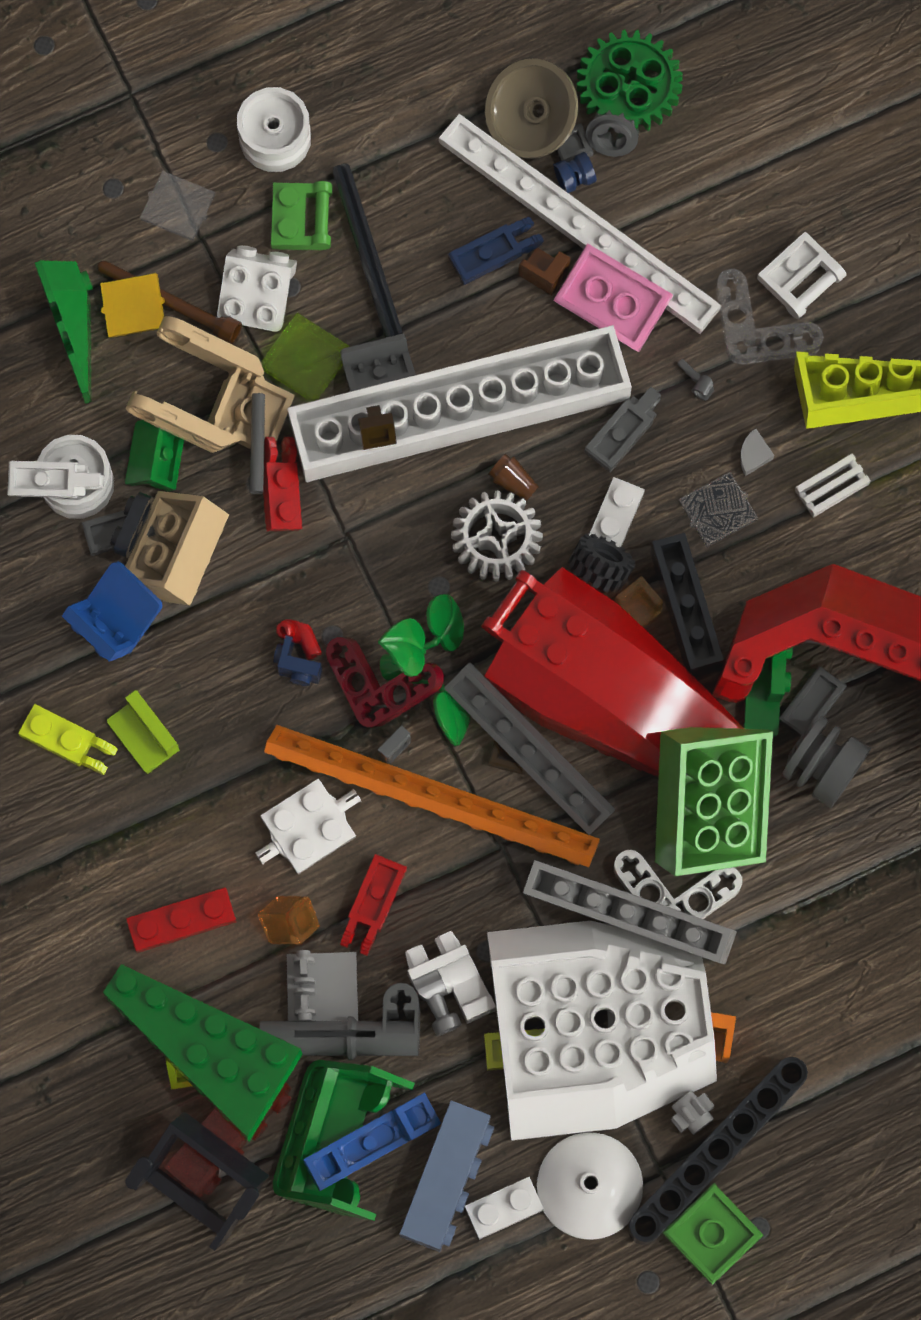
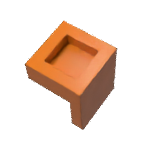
(723, 1034)

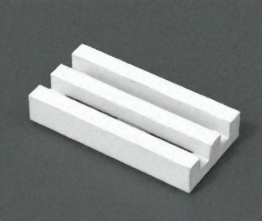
(856, 470)

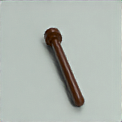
(224, 328)

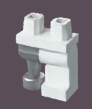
(446, 974)

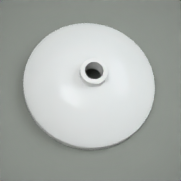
(584, 1211)

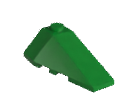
(71, 309)

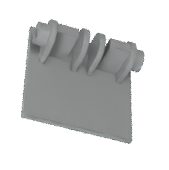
(322, 986)

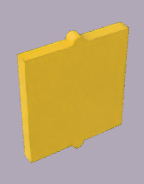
(132, 305)

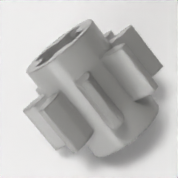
(692, 1112)

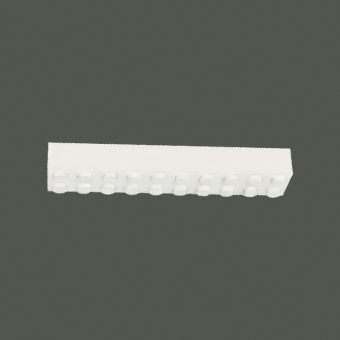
(463, 402)

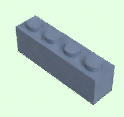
(445, 1177)

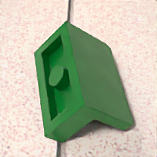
(154, 457)

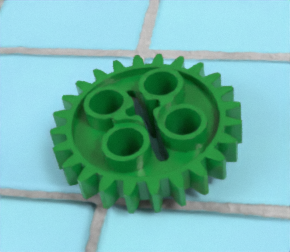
(641, 57)

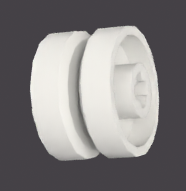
(274, 129)
(84, 452)

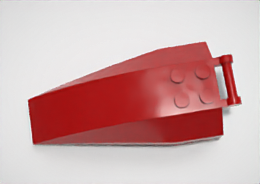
(594, 672)

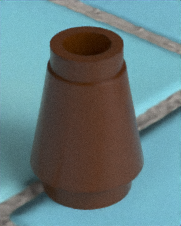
(513, 477)

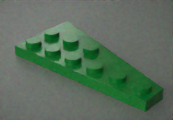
(216, 1053)

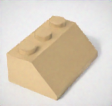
(181, 549)

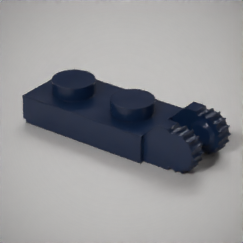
(493, 250)

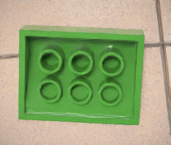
(712, 798)

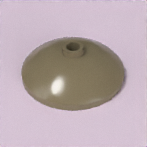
(514, 105)

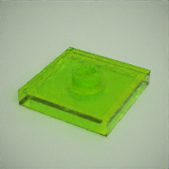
(304, 358)

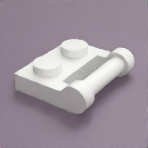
(796, 265)

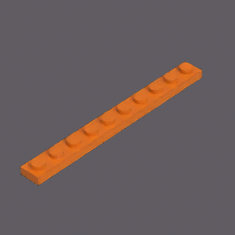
(432, 796)

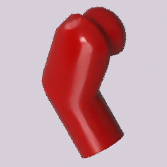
(302, 634)

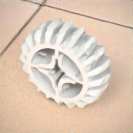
(485, 540)

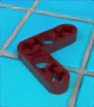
(372, 693)

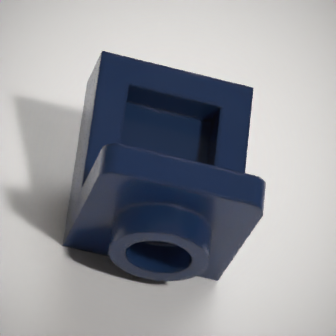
(297, 669)

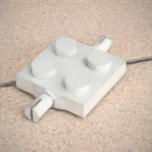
(308, 826)

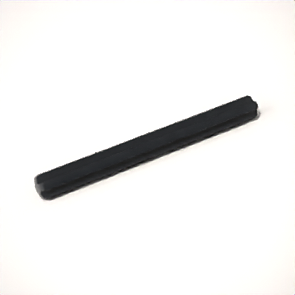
(367, 250)

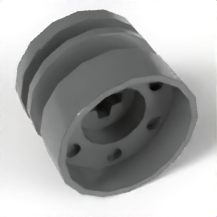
(825, 761)

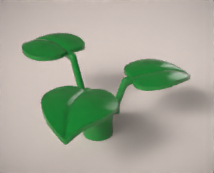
(406, 655)

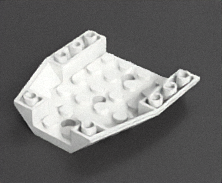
(589, 1075)

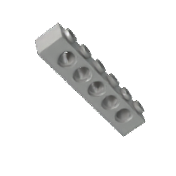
(630, 912)

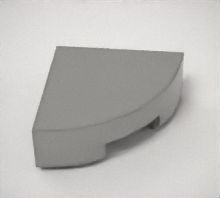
(754, 453)

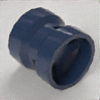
(575, 172)

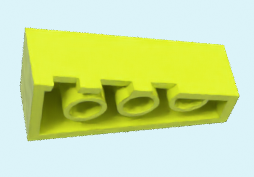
(855, 389)

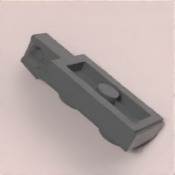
(623, 430)

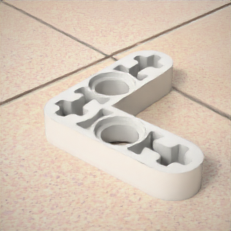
(666, 899)

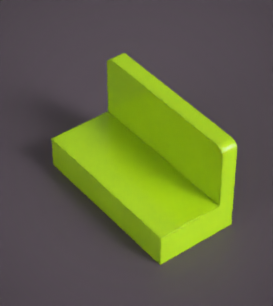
(143, 733)

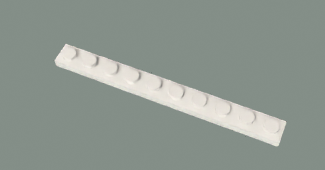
(574, 218)

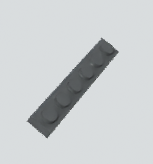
(529, 748)

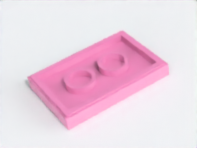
(614, 295)

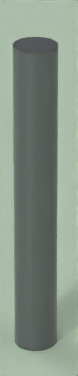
(257, 443)

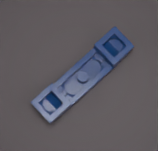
(371, 1141)

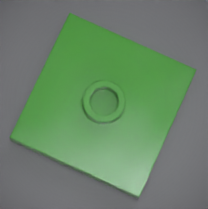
(712, 1234)

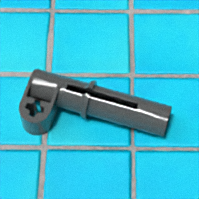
(356, 1037)

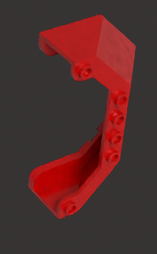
(830, 609)

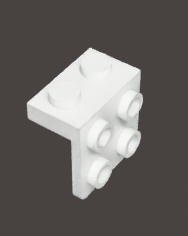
(256, 287)

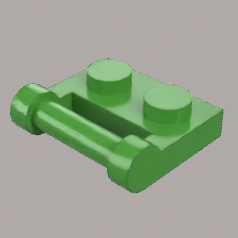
(290, 216)

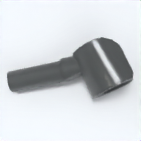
(704, 385)

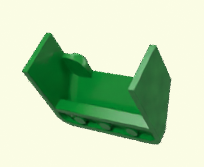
(328, 1108)

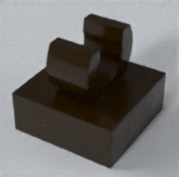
(377, 429)

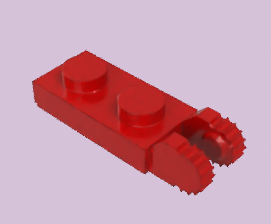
(281, 487)
(374, 900)

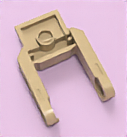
(231, 413)

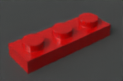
(181, 920)

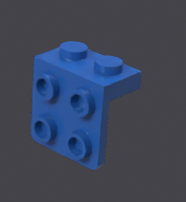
(114, 613)

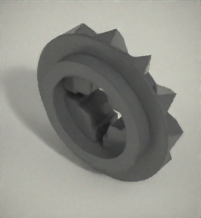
(604, 142)

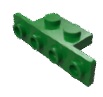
(764, 699)

